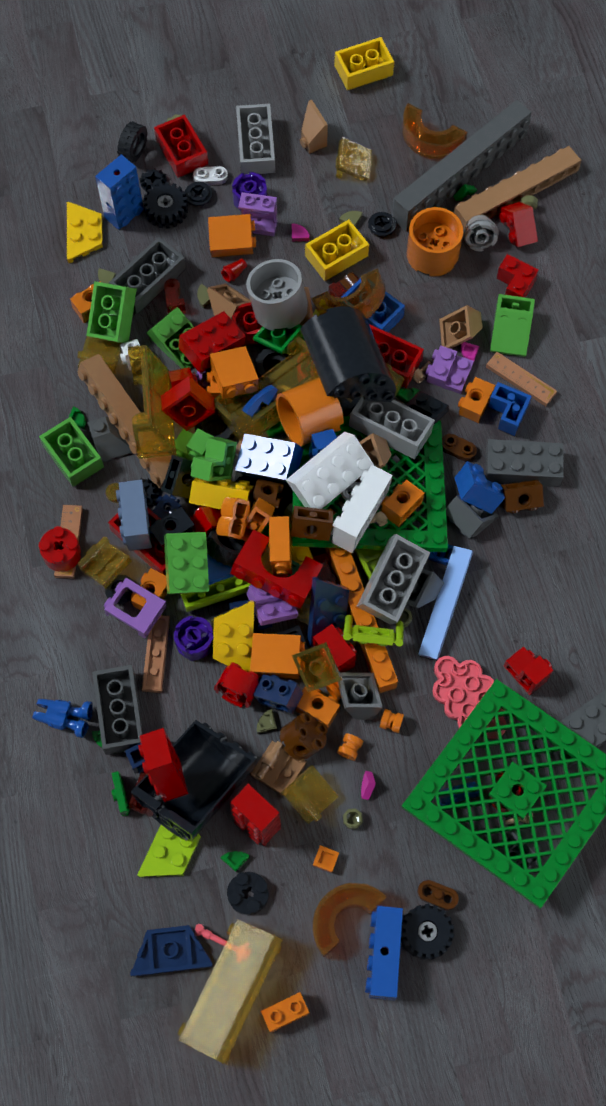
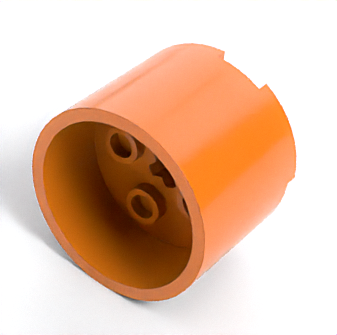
(434, 241)
(308, 411)

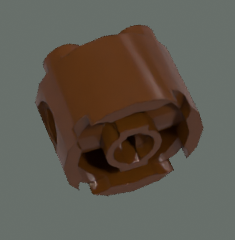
(270, 492)
(303, 736)

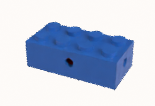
(119, 192)
(387, 938)

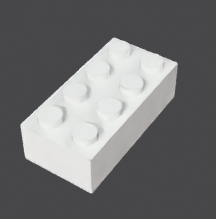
(330, 471)
(361, 508)

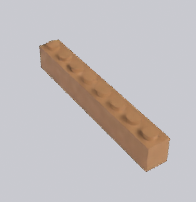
(522, 183)
(120, 410)

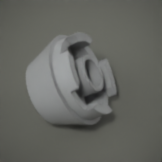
(480, 233)

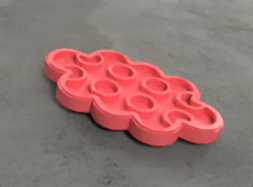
(461, 688)

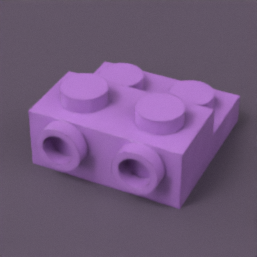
(449, 369)
(270, 608)

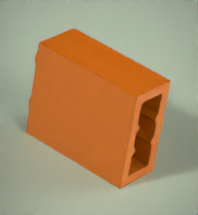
(231, 235)
(234, 372)
(280, 546)
(274, 653)

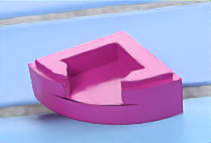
(299, 233)
(469, 350)
(368, 785)

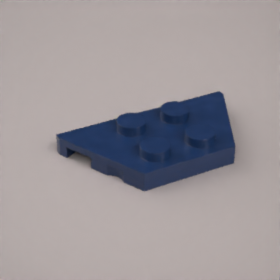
(327, 607)
(170, 951)

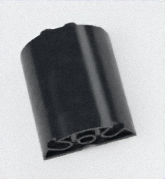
(348, 355)
(211, 774)

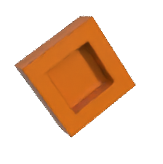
(326, 859)

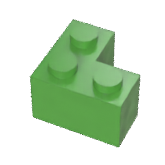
(191, 445)
(217, 462)

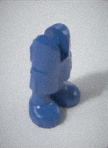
(58, 712)

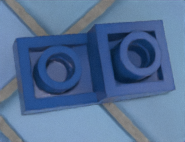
(265, 395)

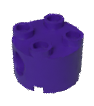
(249, 183)
(193, 638)

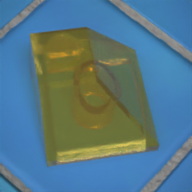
(317, 667)

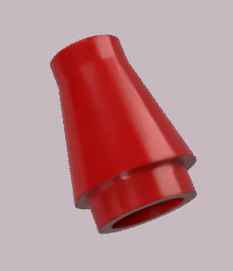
(233, 270)

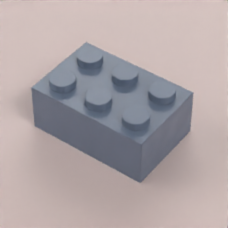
(133, 515)

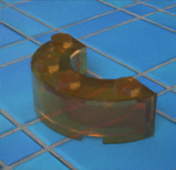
(429, 142)
(365, 298)
(336, 901)

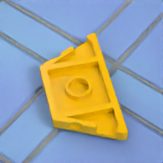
(83, 231)
(234, 636)

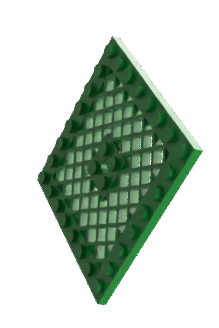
(435, 507)
(519, 879)

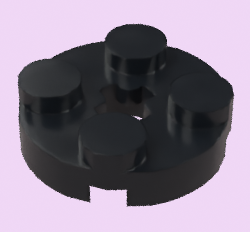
(241, 882)

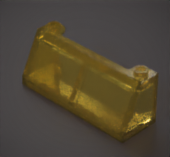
(289, 373)
(152, 428)
(230, 991)

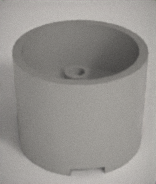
(277, 294)

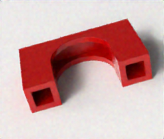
(289, 589)

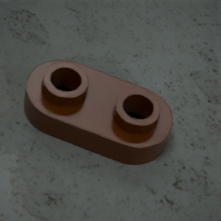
(457, 448)
(438, 893)

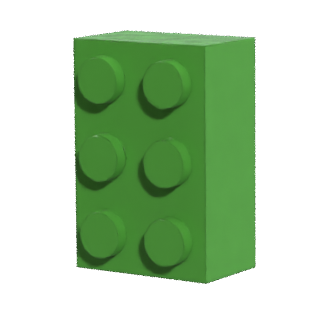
(111, 312)
(71, 451)
(186, 563)

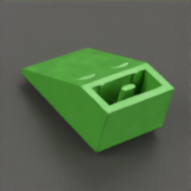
(512, 325)
(166, 336)

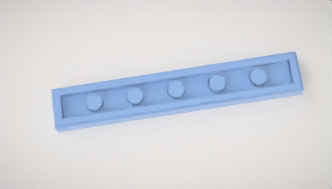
(445, 603)

